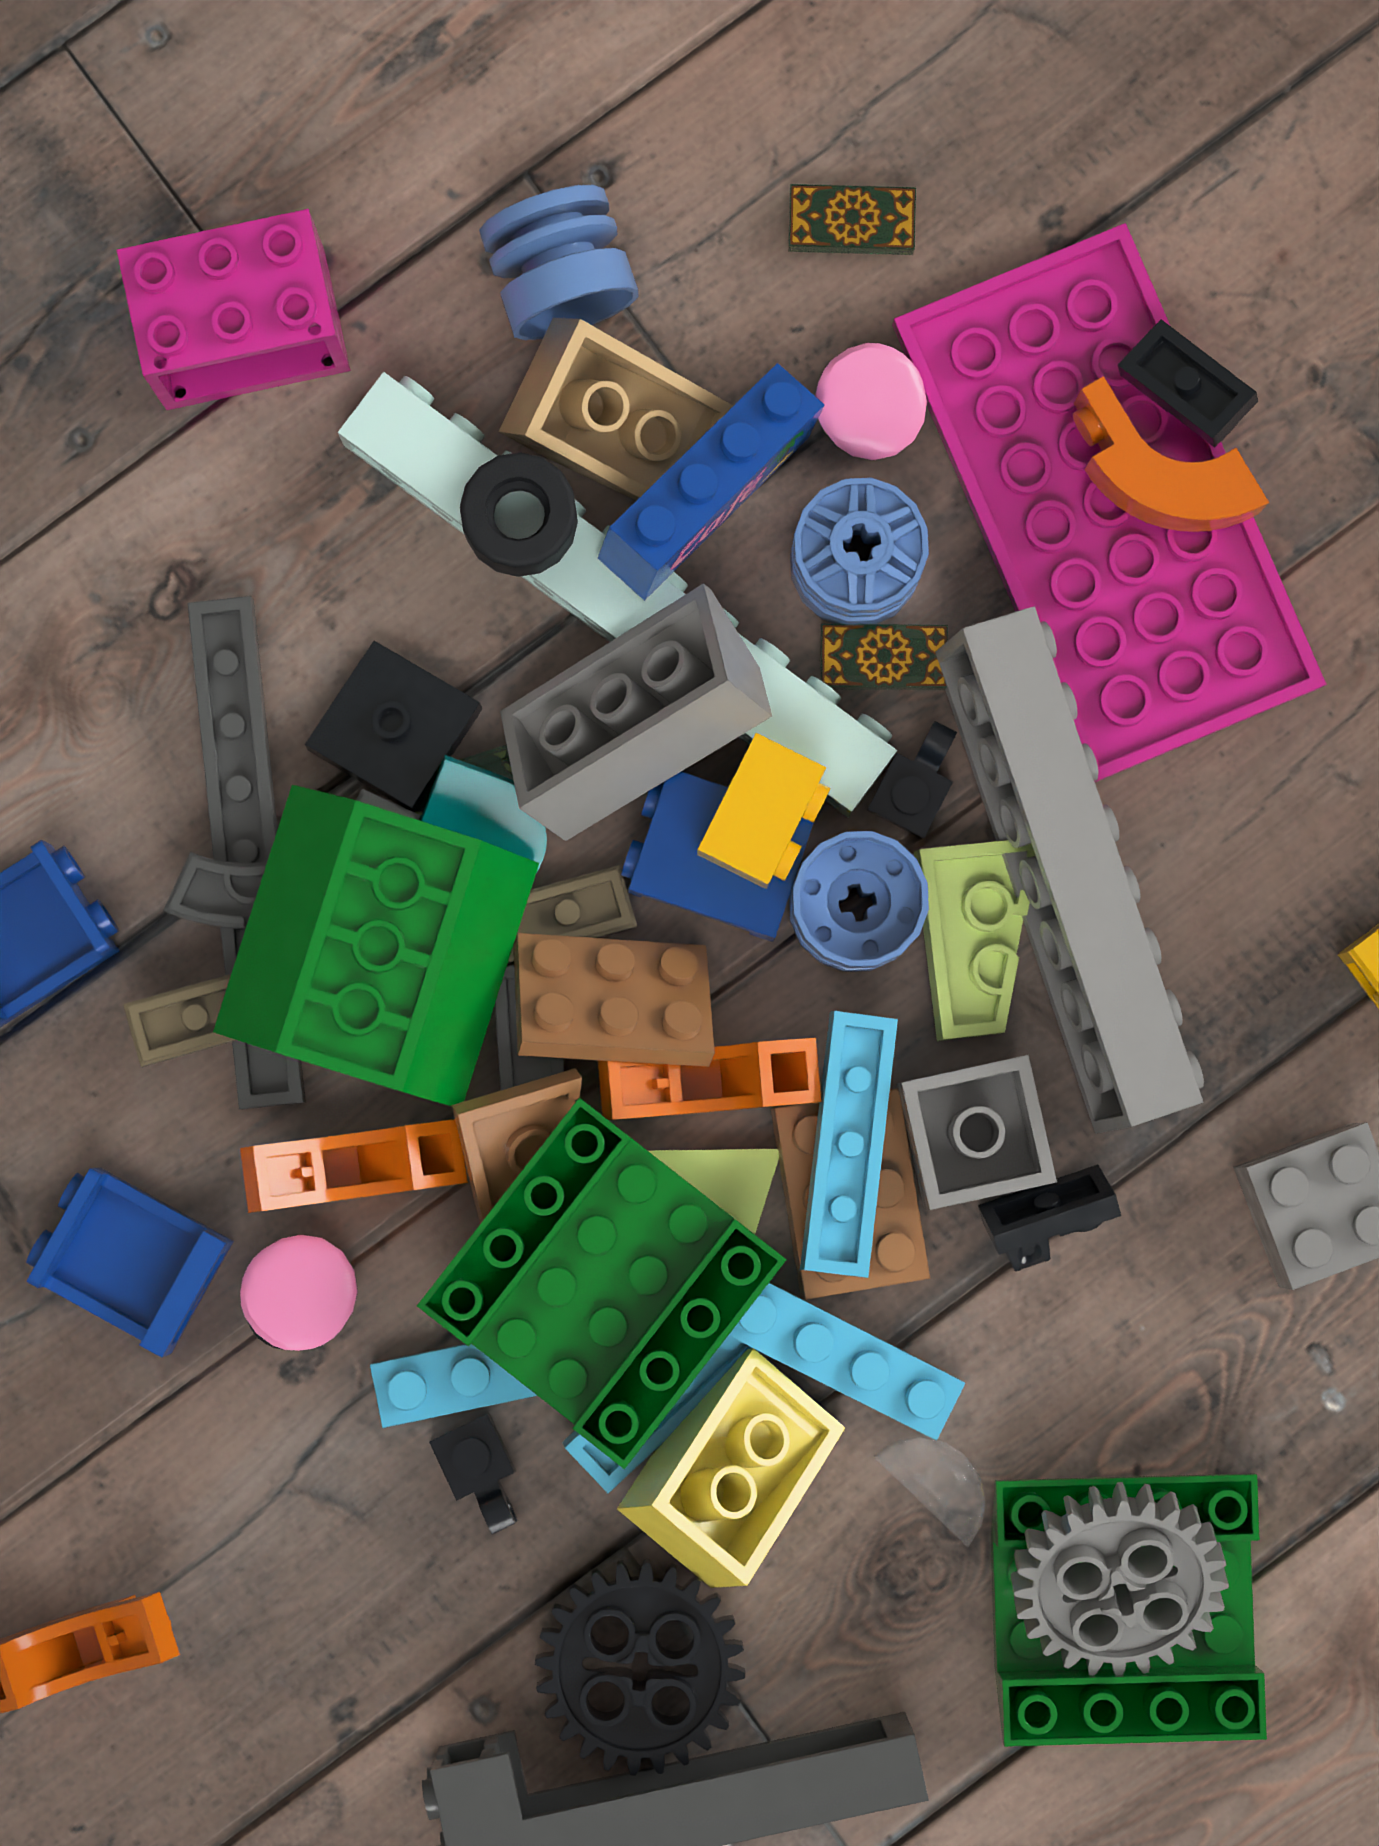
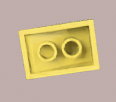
(733, 1472)

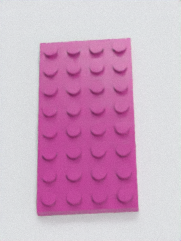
(1148, 621)

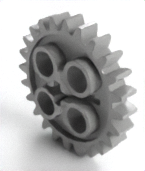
(1123, 1596)

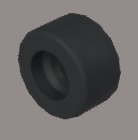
(511, 474)

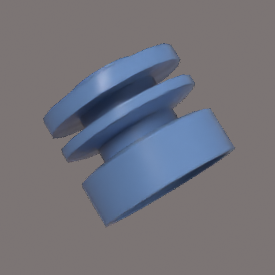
(558, 260)
(837, 582)
(878, 870)

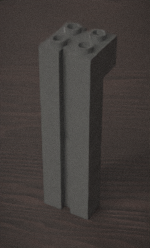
(711, 1801)

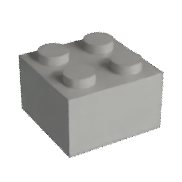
(976, 1133)
(1316, 1204)

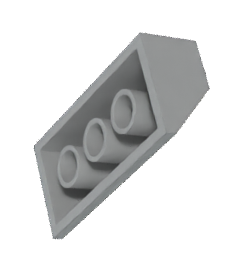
(633, 714)

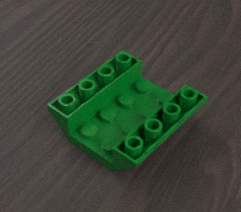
(376, 945)
(602, 1282)
(1199, 1697)

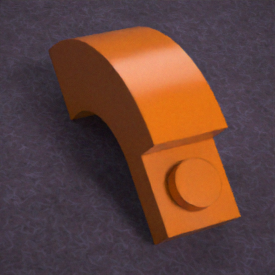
(1155, 487)
(737, 1079)
(352, 1165)
(84, 1648)

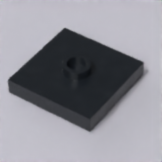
(393, 726)

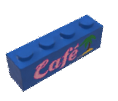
(710, 481)

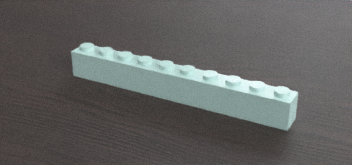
(436, 458)

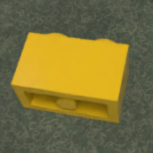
(763, 811)

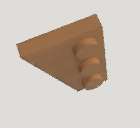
(507, 1129)

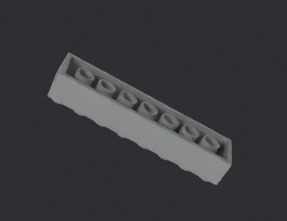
(1081, 898)

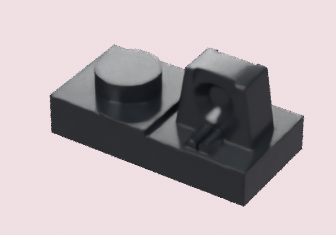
(1187, 383)
(1028, 1218)

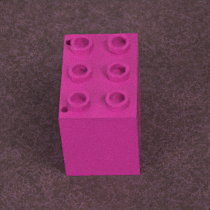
(233, 309)

